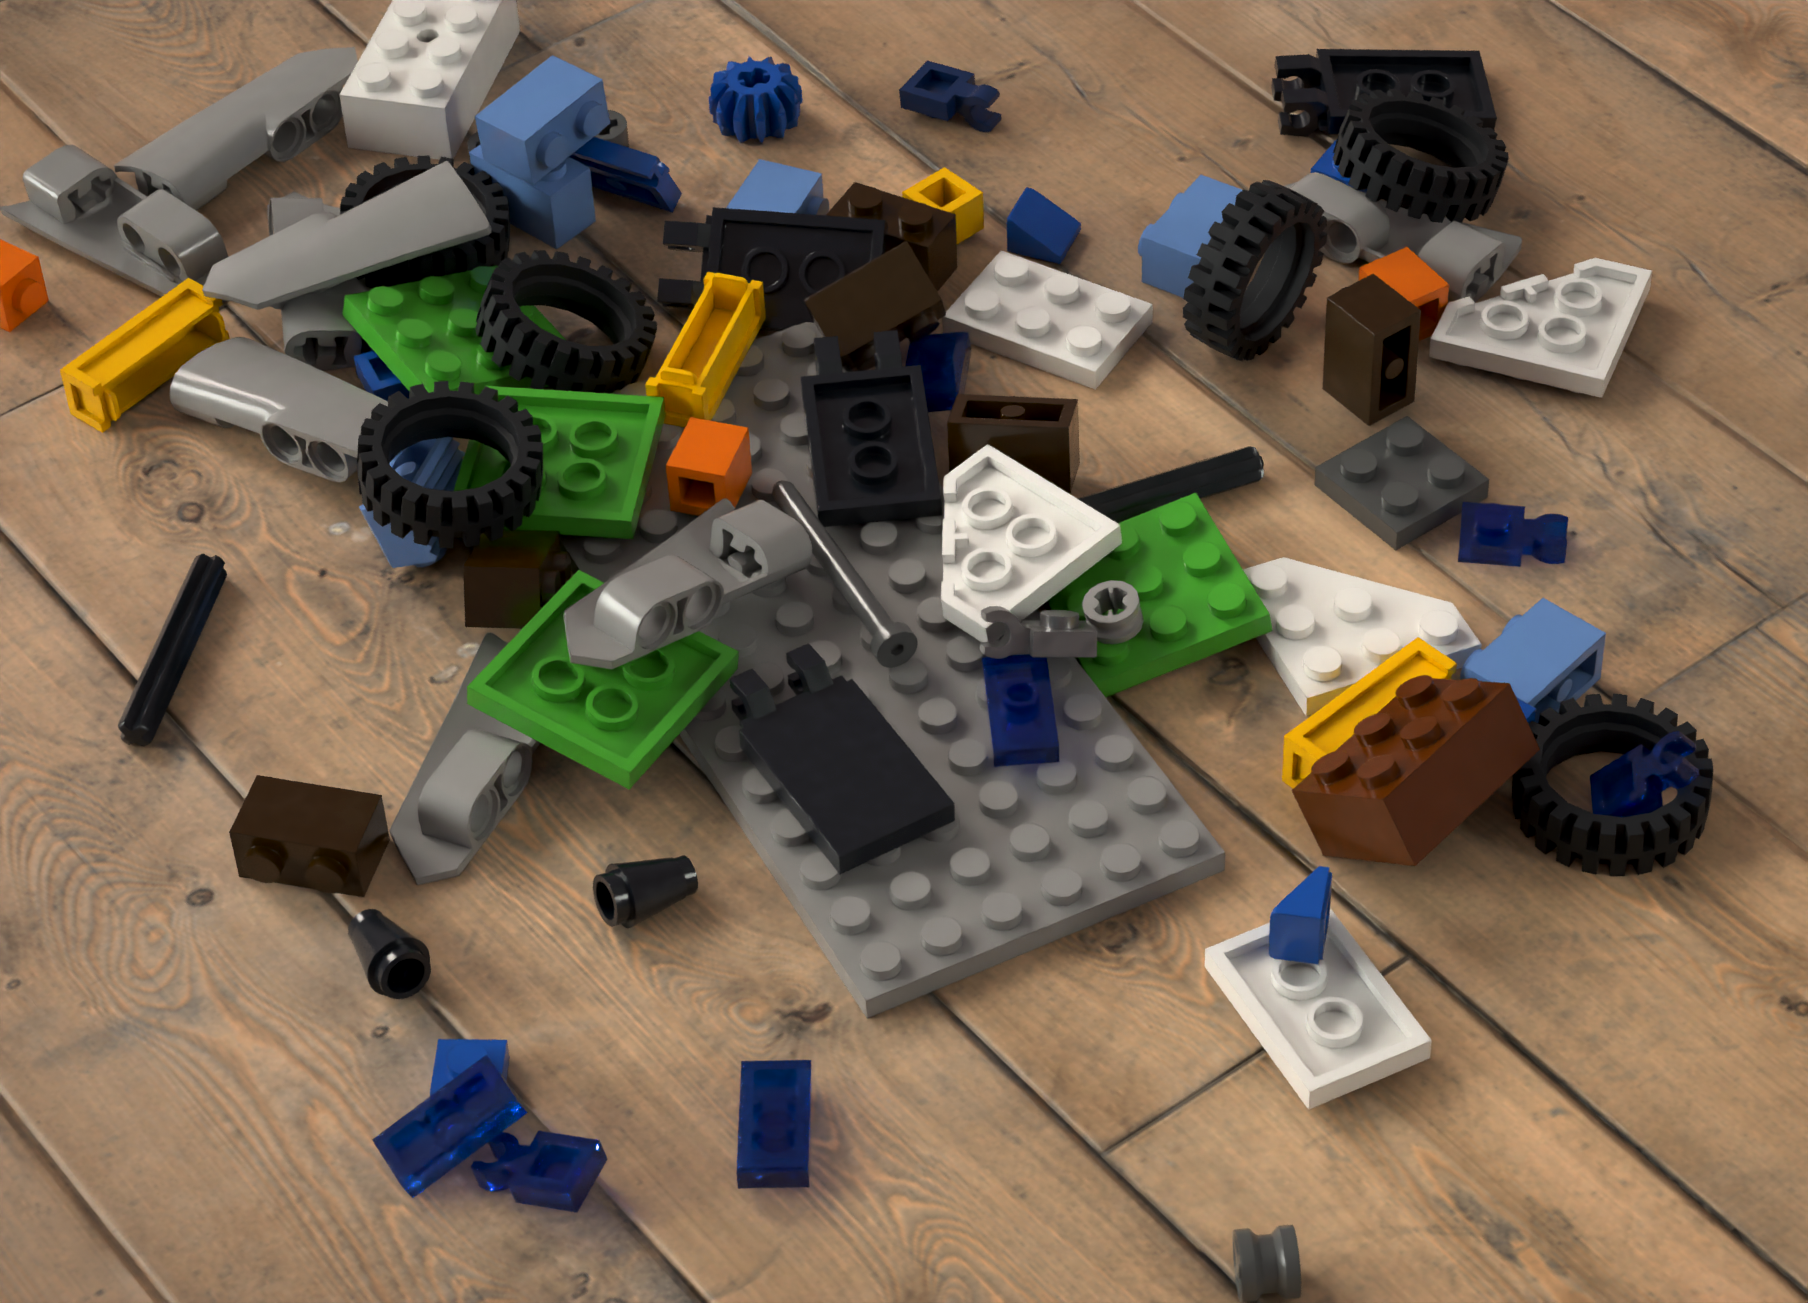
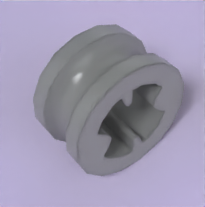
(1115, 596)

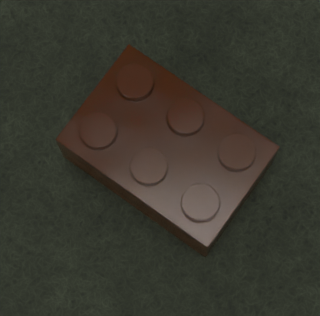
(1415, 769)

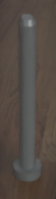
(892, 641)

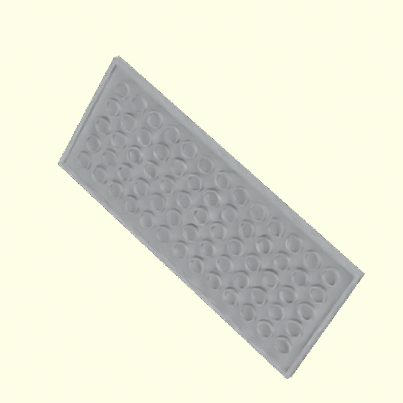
(1029, 843)

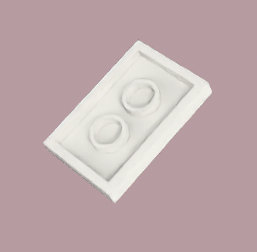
(1048, 319)
(1320, 1022)

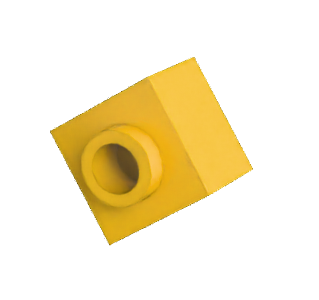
(951, 194)

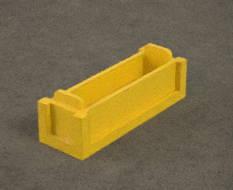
(709, 348)
(142, 354)
(1336, 721)

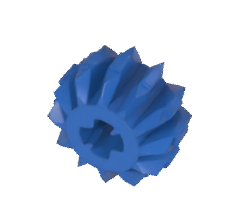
(755, 99)

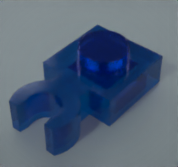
(1501, 535)
(1637, 778)
(548, 1173)

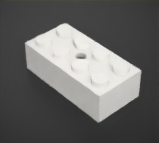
(426, 75)

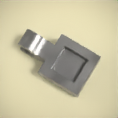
(1054, 635)

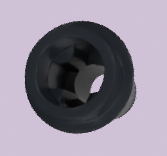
(642, 888)
(389, 955)

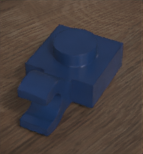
(944, 90)

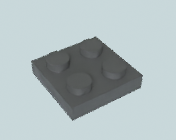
(1401, 482)

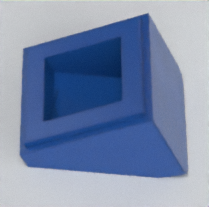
(1040, 228)
(1302, 920)

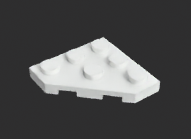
(1549, 330)
(1012, 541)
(1342, 627)

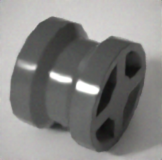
(1266, 1263)

